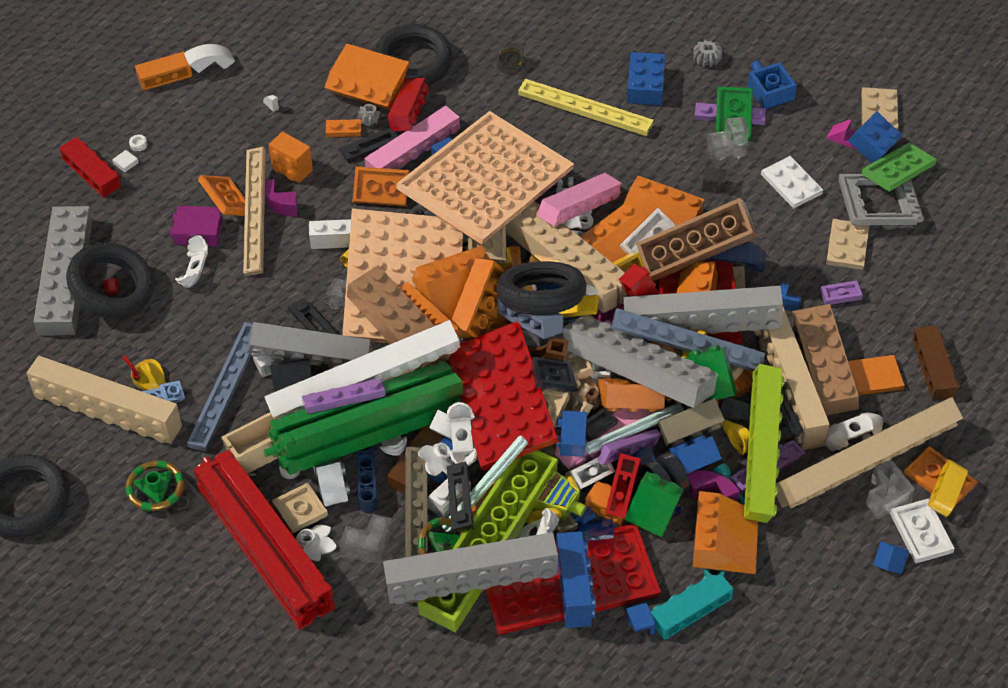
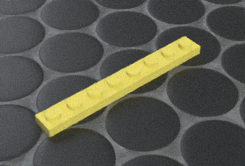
(585, 107)

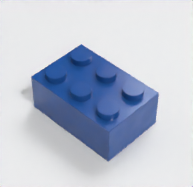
(646, 78)

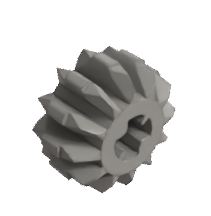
(707, 53)

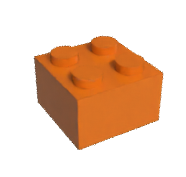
(290, 157)

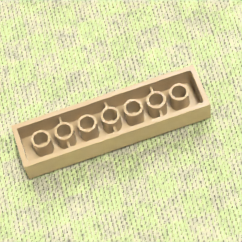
(784, 352)
(104, 400)

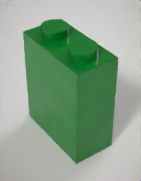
(718, 361)
(654, 503)

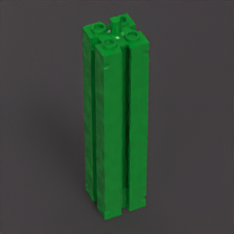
(322, 436)

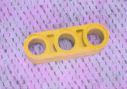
(947, 488)

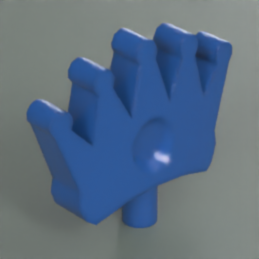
(587, 516)

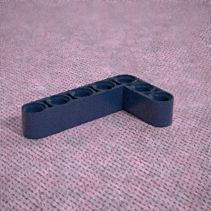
(748, 255)
(367, 475)

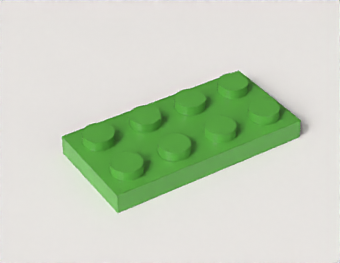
(899, 166)

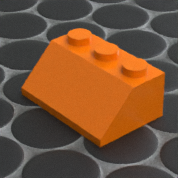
(698, 278)
(629, 395)

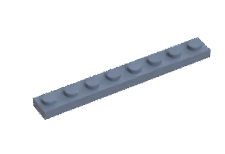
(683, 338)
(221, 392)

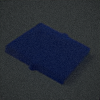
(598, 529)

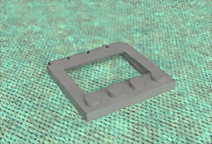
(905, 194)

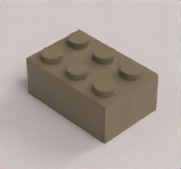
(691, 423)

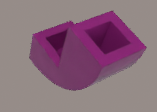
(281, 203)
(711, 482)

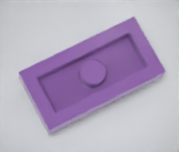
(841, 292)

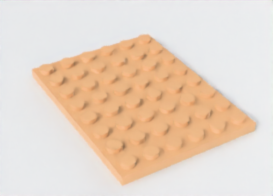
(485, 177)
(398, 246)

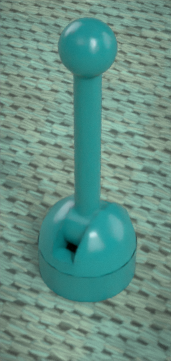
(725, 471)

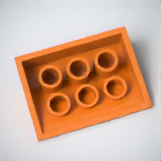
(367, 76)
(675, 204)
(613, 231)
(445, 279)
(478, 303)
(723, 535)

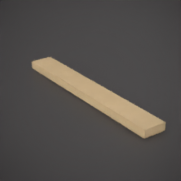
(254, 211)

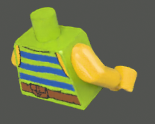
(559, 496)

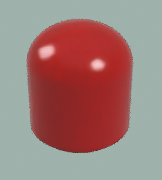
(111, 287)

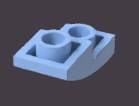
(168, 391)

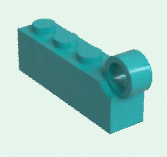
(692, 604)

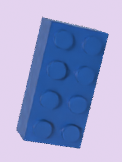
(575, 579)

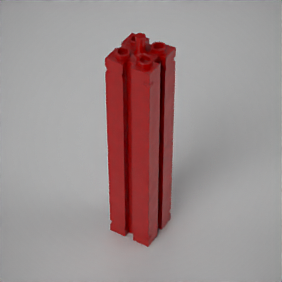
(264, 539)

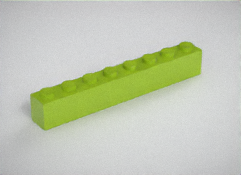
(763, 444)

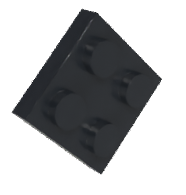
(553, 374)

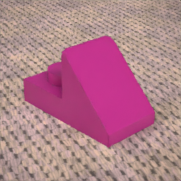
(842, 133)

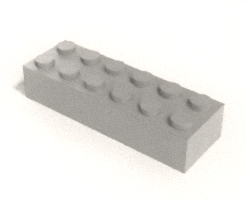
(304, 345)

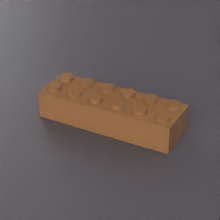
(697, 239)
(388, 308)
(826, 359)

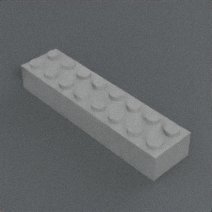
(67, 234)
(713, 310)
(640, 361)
(471, 568)

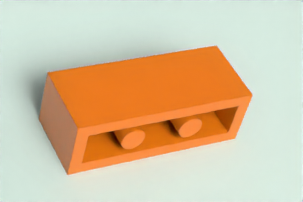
(163, 71)

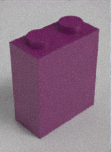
(196, 221)

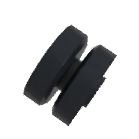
(669, 469)

